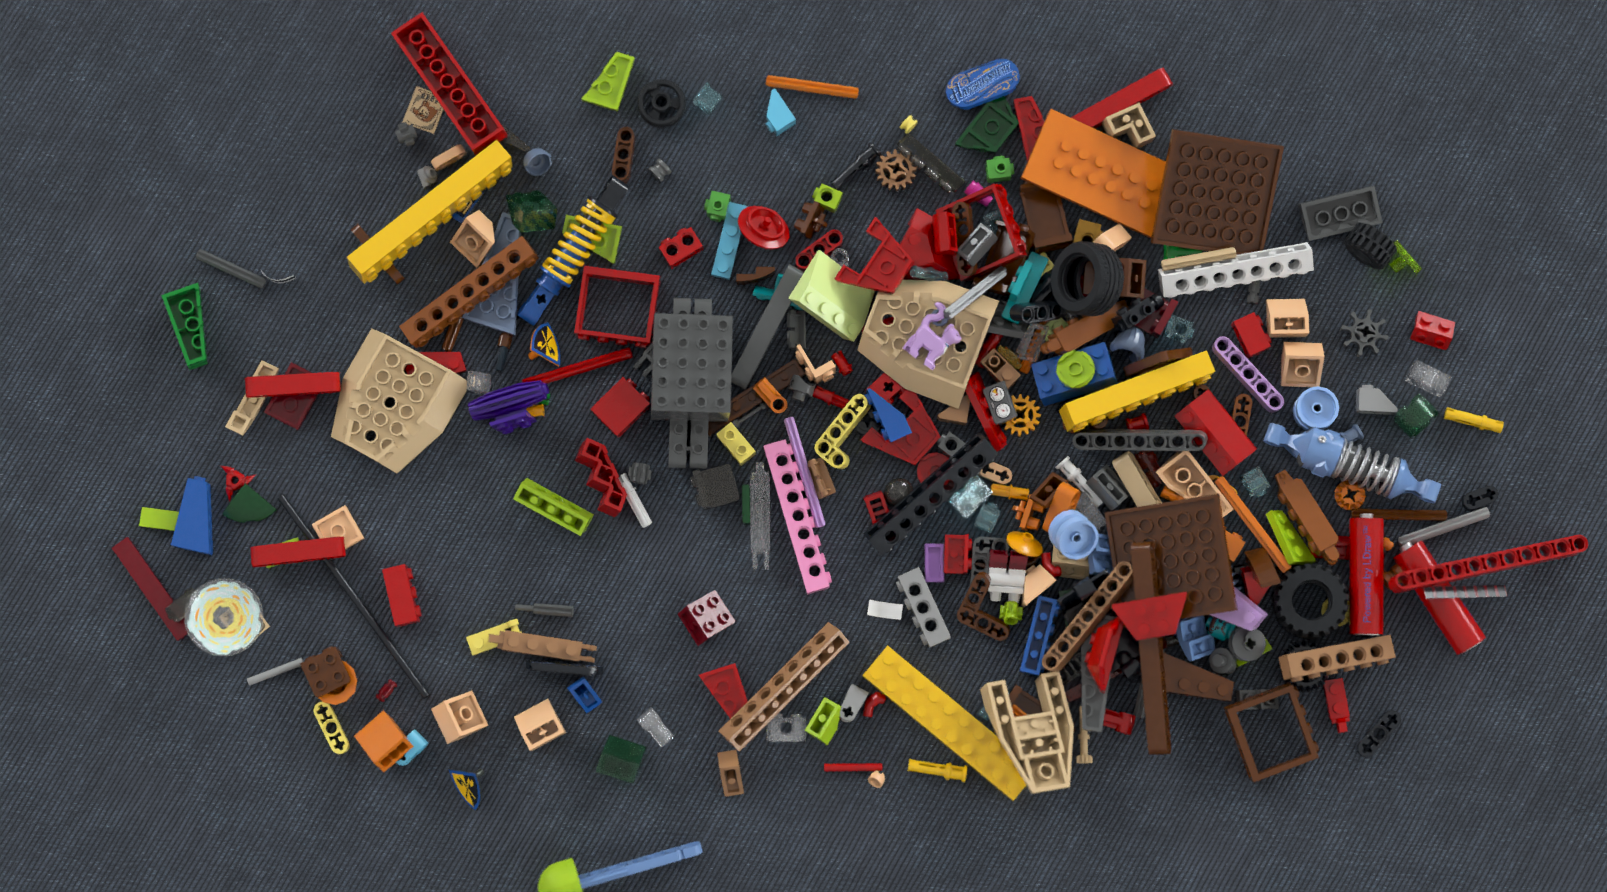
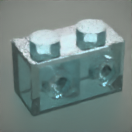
(970, 497)

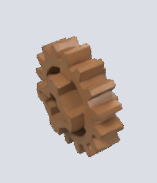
(889, 167)

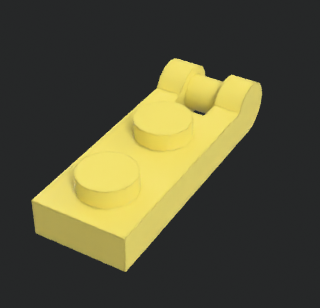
(479, 642)

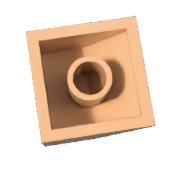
(1301, 364)
(459, 717)

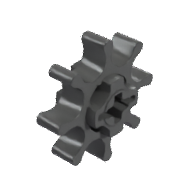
(1370, 328)

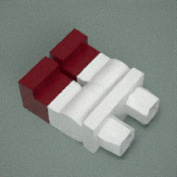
(1006, 581)

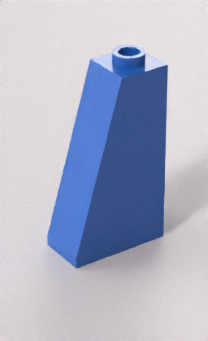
(194, 519)

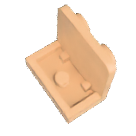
(822, 373)

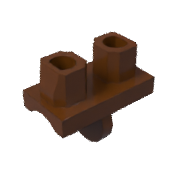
(813, 221)

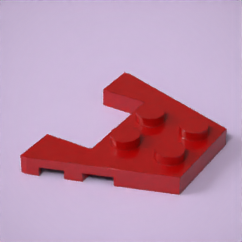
(885, 267)
(914, 445)

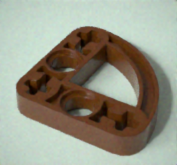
(1157, 361)

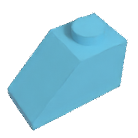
(778, 114)

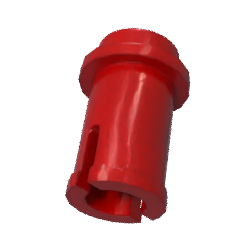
(842, 363)

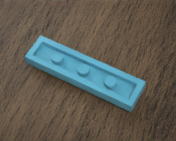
(728, 243)

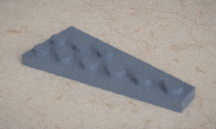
(501, 307)

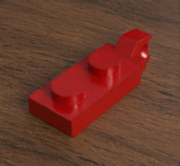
(1337, 703)

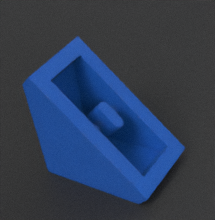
(585, 694)

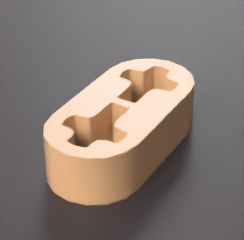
(448, 157)
(996, 478)

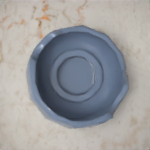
(537, 161)

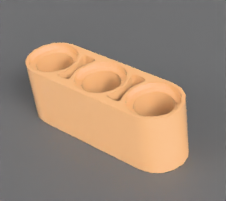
(1114, 237)

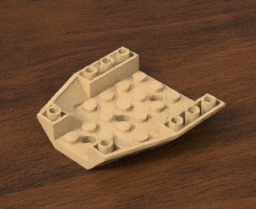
(909, 306)
(421, 407)

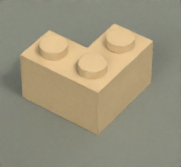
(1130, 121)

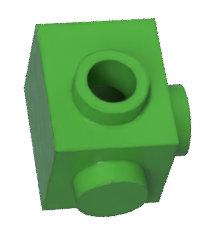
(999, 169)
(717, 206)

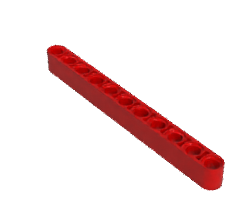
(1480, 563)

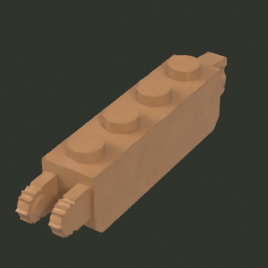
(541, 646)

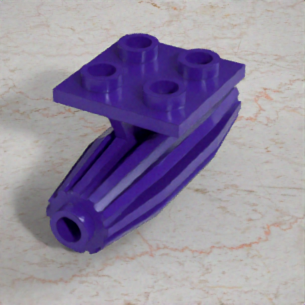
(509, 405)

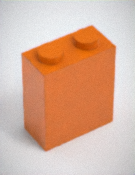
(383, 741)

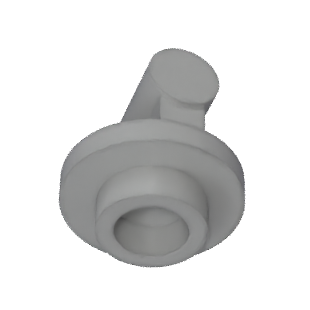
(427, 176)

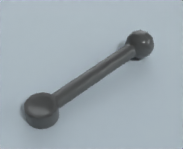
(763, 405)

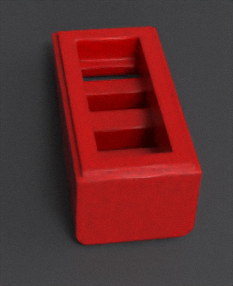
(882, 502)

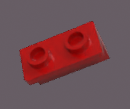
(1432, 330)
(956, 554)

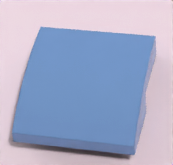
(1100, 558)
(1194, 638)

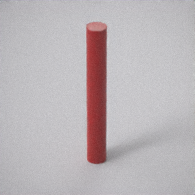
(853, 767)

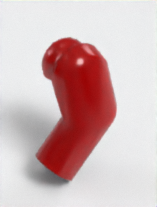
(1047, 565)

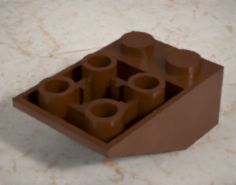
(1134, 278)

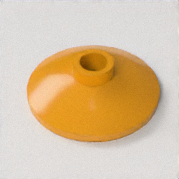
(1024, 543)

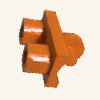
(1028, 521)

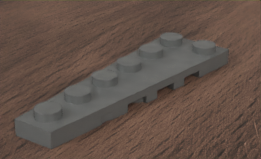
(1092, 699)

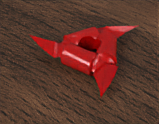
(231, 473)

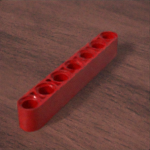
(1128, 96)

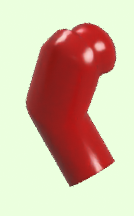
(871, 701)

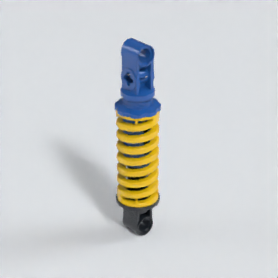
(558, 270)

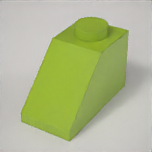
(824, 721)

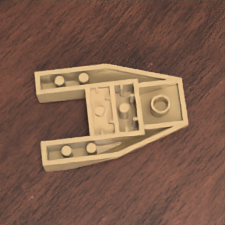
(1035, 742)

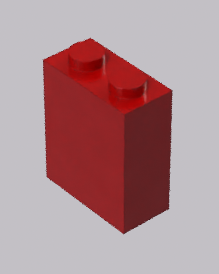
(621, 406)

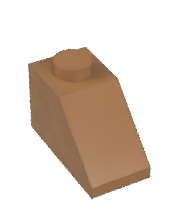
(730, 773)

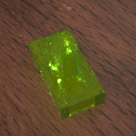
(1404, 259)

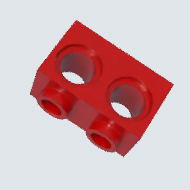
(683, 252)

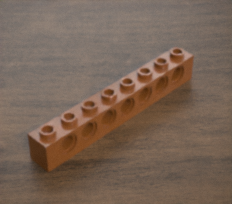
(443, 304)

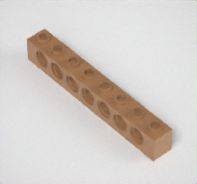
(783, 686)

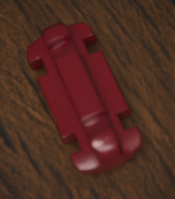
(386, 690)

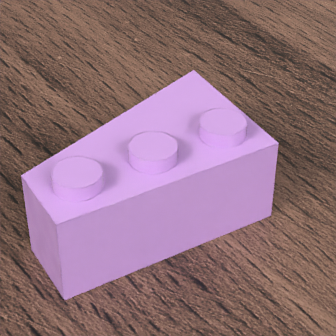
(1248, 613)

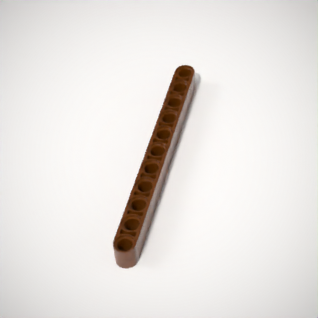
(1151, 655)

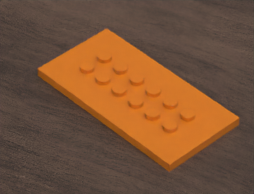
(1096, 172)

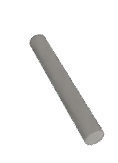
(275, 671)

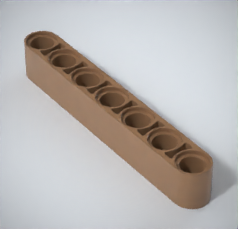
(1080, 620)

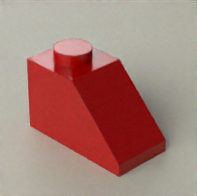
(1251, 587)

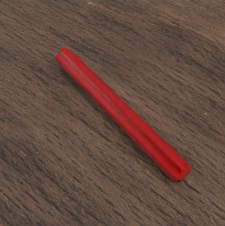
(581, 367)

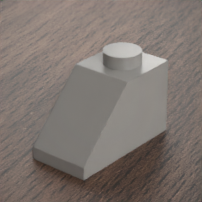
(1373, 401)

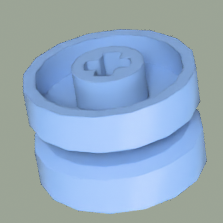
(1315, 398)
(1073, 534)

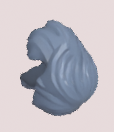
(1131, 340)

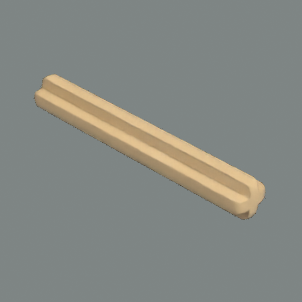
(1198, 259)

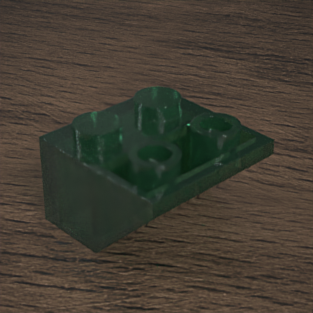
(531, 211)
(621, 759)

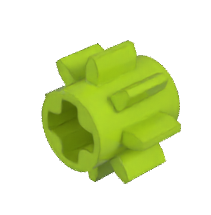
(1011, 612)

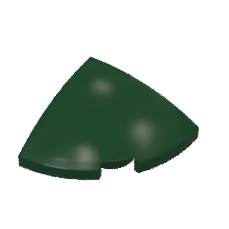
(248, 506)

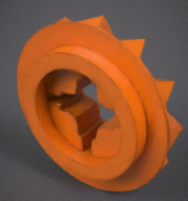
(1347, 503)

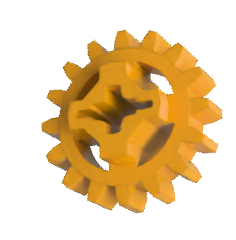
(1026, 421)

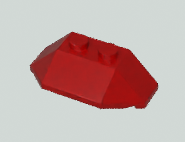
(1103, 652)

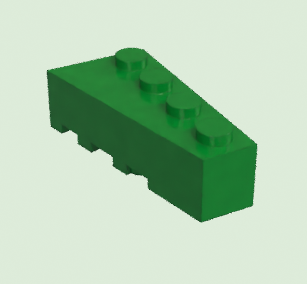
(186, 316)

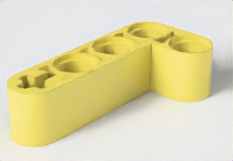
(845, 428)

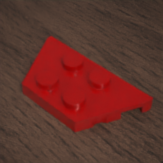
(1152, 615)

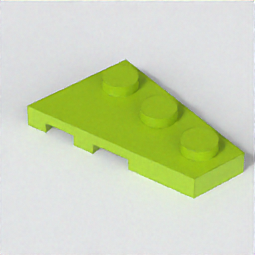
(611, 84)
(610, 240)
(1289, 540)

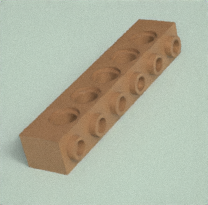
(1381, 647)

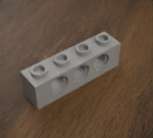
(916, 578)

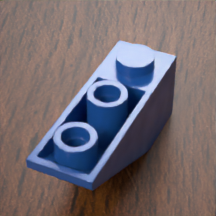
(891, 420)

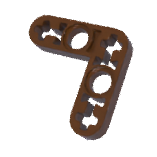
(973, 608)

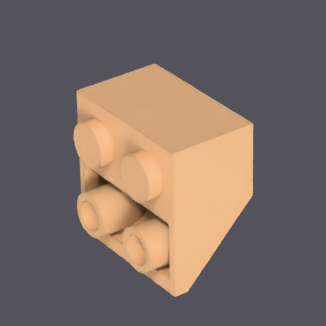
(1287, 318)
(539, 725)

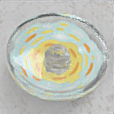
(223, 617)

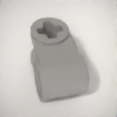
(853, 700)

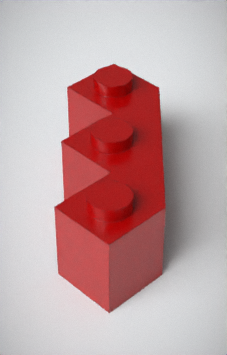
(602, 477)

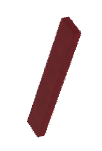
(148, 584)

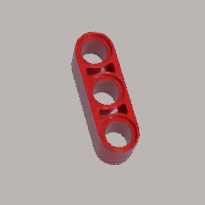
(822, 242)

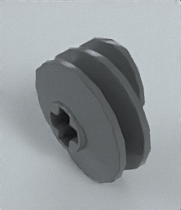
(1249, 652)

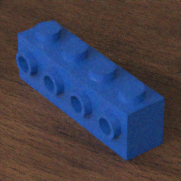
(1038, 635)

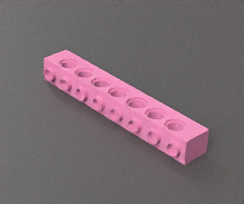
(773, 452)

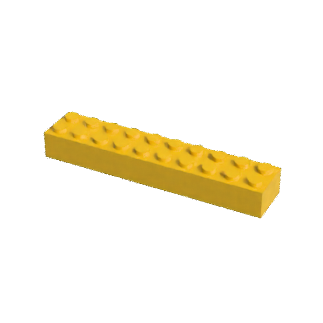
(430, 212)
(945, 720)

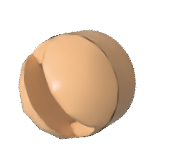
(876, 779)

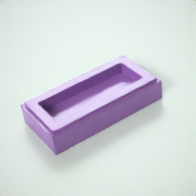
(934, 563)

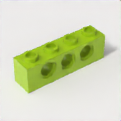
(553, 506)

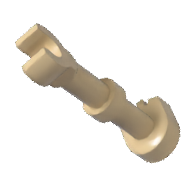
(1083, 736)

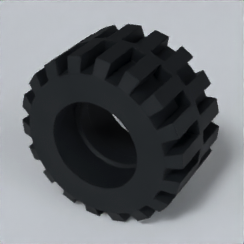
(1370, 246)

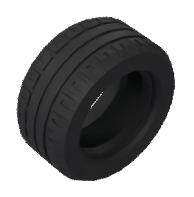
(1107, 278)

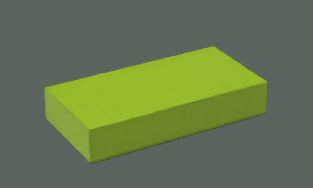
(158, 519)

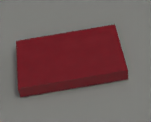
(292, 408)

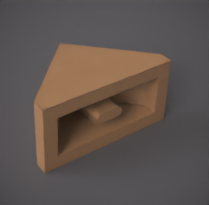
(955, 415)

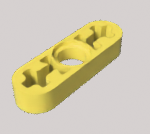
(342, 738)

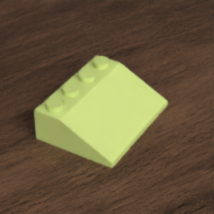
(832, 303)

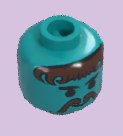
(1219, 628)

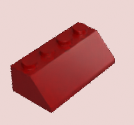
(1226, 441)

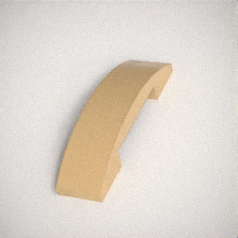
(250, 407)

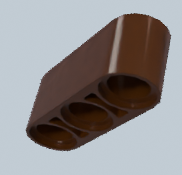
(623, 146)

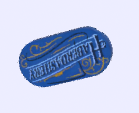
(983, 84)

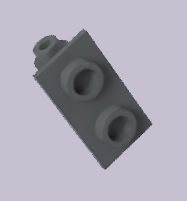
(797, 323)

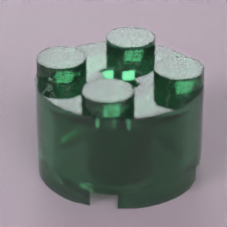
(1416, 416)

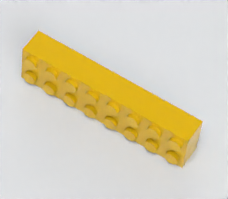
(1135, 391)

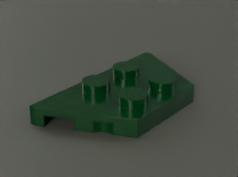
(989, 127)

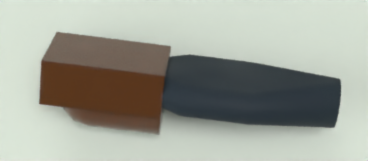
(503, 342)

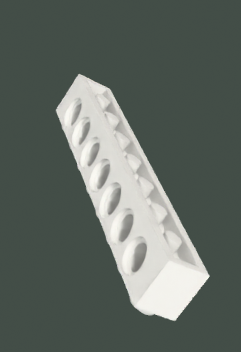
(1245, 262)

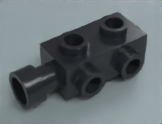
(1136, 312)

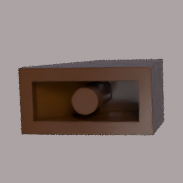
(1045, 492)

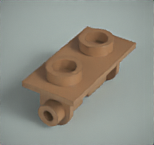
(821, 478)

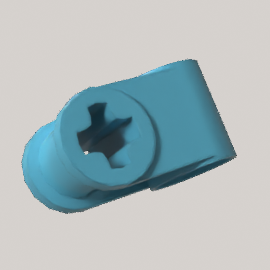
(419, 745)

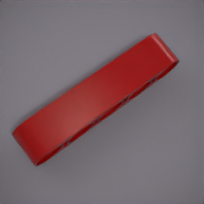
(292, 384)
(297, 551)

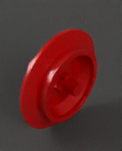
(763, 227)

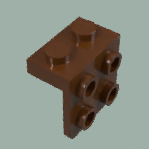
(325, 671)

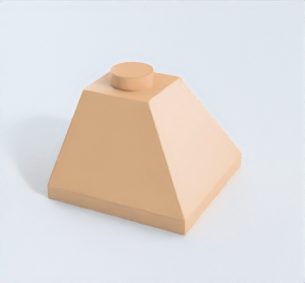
(474, 237)
(1035, 583)

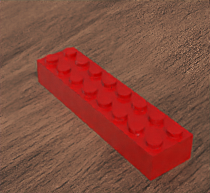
(449, 83)

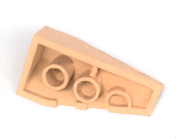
(1188, 479)

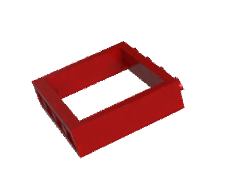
(1012, 227)
(623, 276)

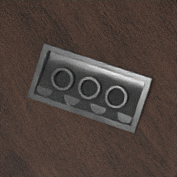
(1339, 212)

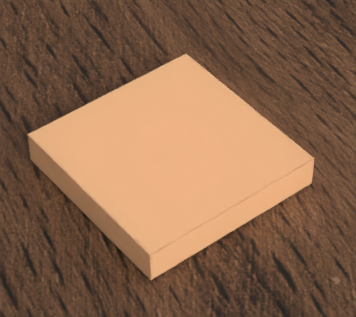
(339, 524)

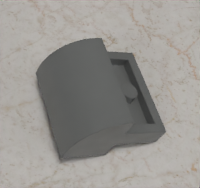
(1004, 327)

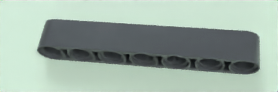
(766, 328)
(1148, 435)

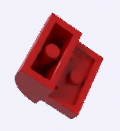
(945, 233)

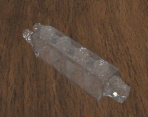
(760, 514)

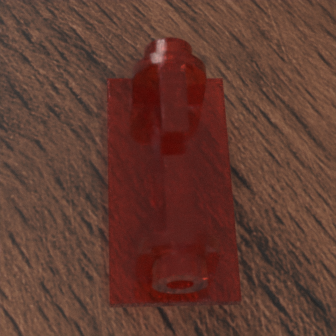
(1148, 460)

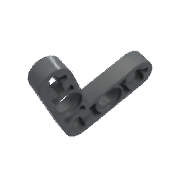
(984, 555)

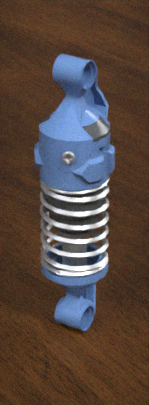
(1332, 456)

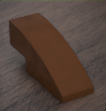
(1261, 567)

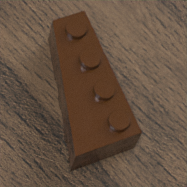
(1193, 681)

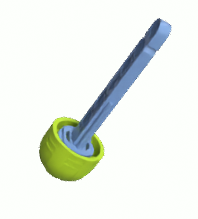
(564, 878)

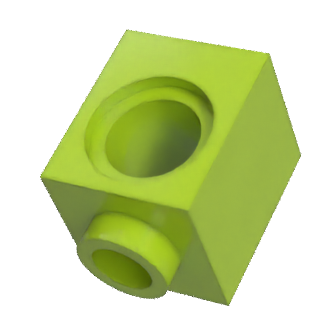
(831, 205)

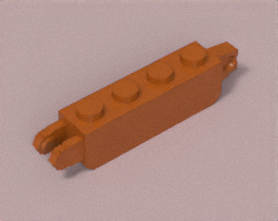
(1080, 331)
(1308, 516)

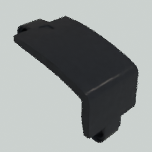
(1128, 646)

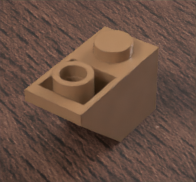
(1000, 369)

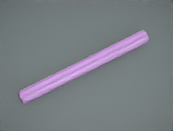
(804, 472)

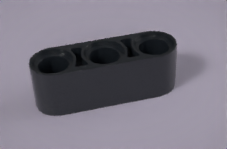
(1036, 311)

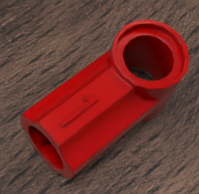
(1120, 721)

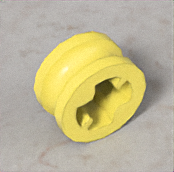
(908, 124)

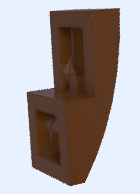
(761, 274)

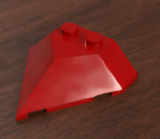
(920, 246)

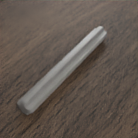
(1445, 526)

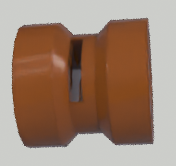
(1394, 570)

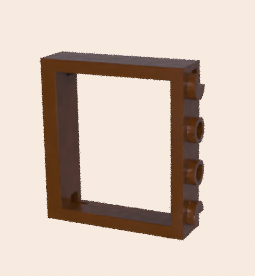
(1230, 711)

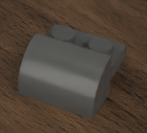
(1108, 487)

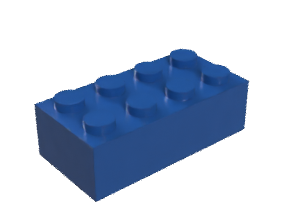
(1053, 391)

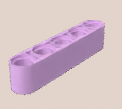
(1257, 377)

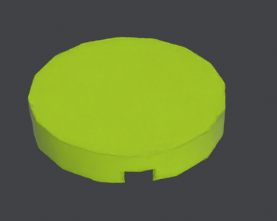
(1075, 369)

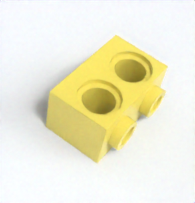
(736, 444)

